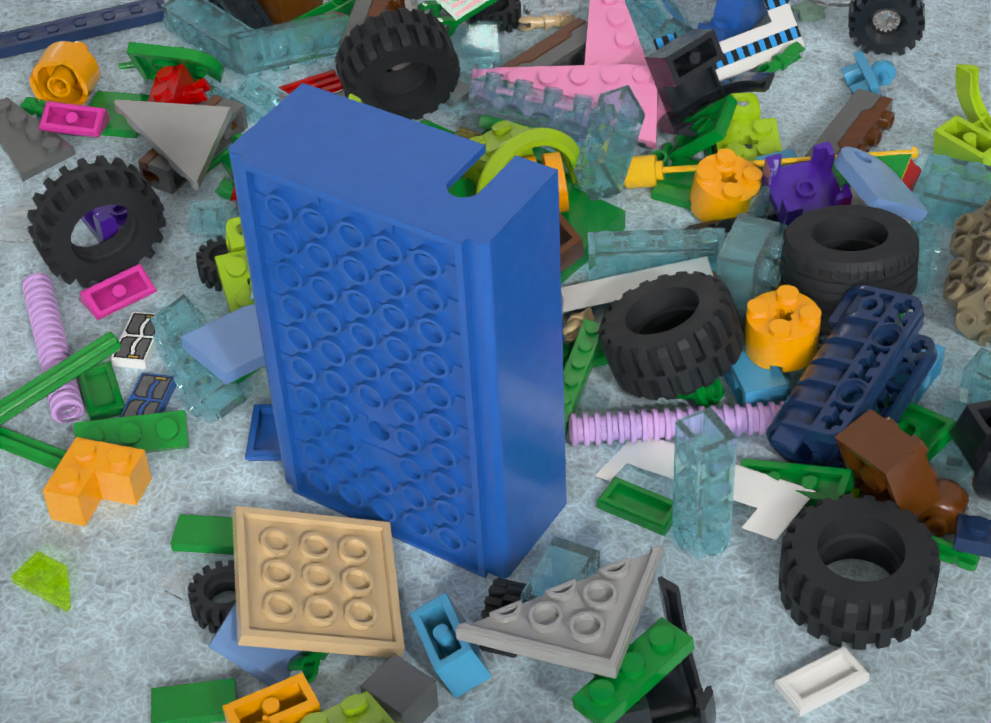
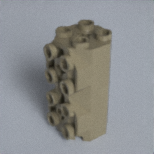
(970, 274)

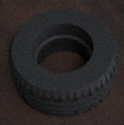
(846, 248)

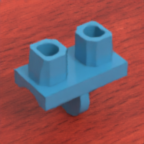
(862, 76)

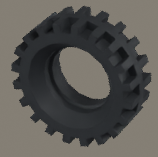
(81, 192)

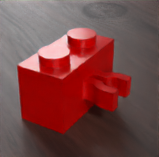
(178, 87)

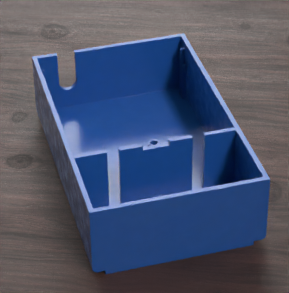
(408, 326)

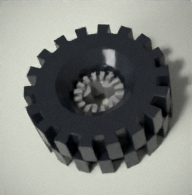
(888, 35)

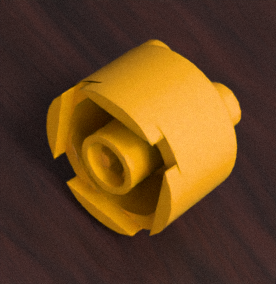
(65, 73)
(723, 186)
(782, 329)

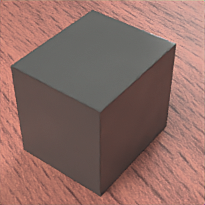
(403, 691)

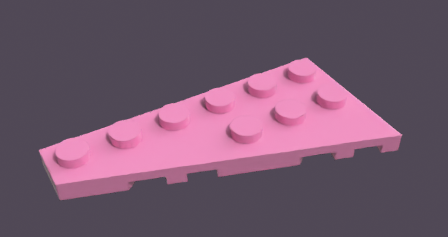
(613, 38)
(593, 81)

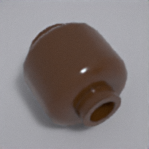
(943, 514)

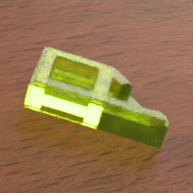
(45, 579)

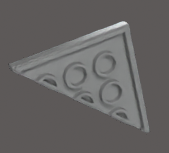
(179, 132)
(576, 622)

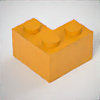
(93, 473)
(279, 703)

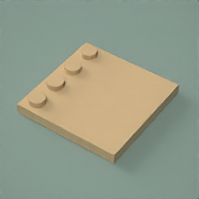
(316, 583)

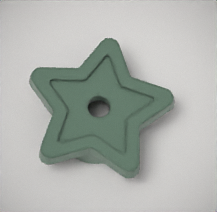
(809, 11)

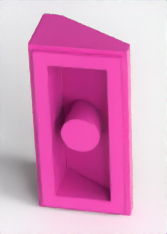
(74, 119)
(117, 292)

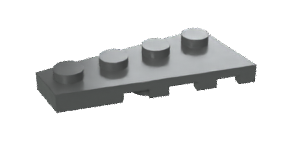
(27, 146)

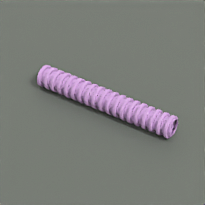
(51, 343)
(662, 424)

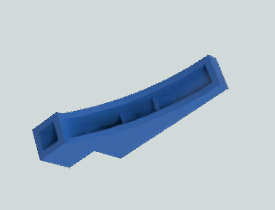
(735, 17)

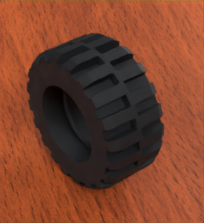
(395, 40)
(672, 335)
(851, 608)

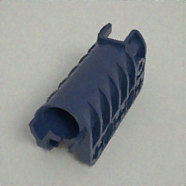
(854, 374)

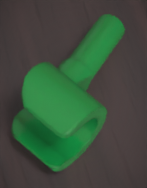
(663, 154)
(225, 188)

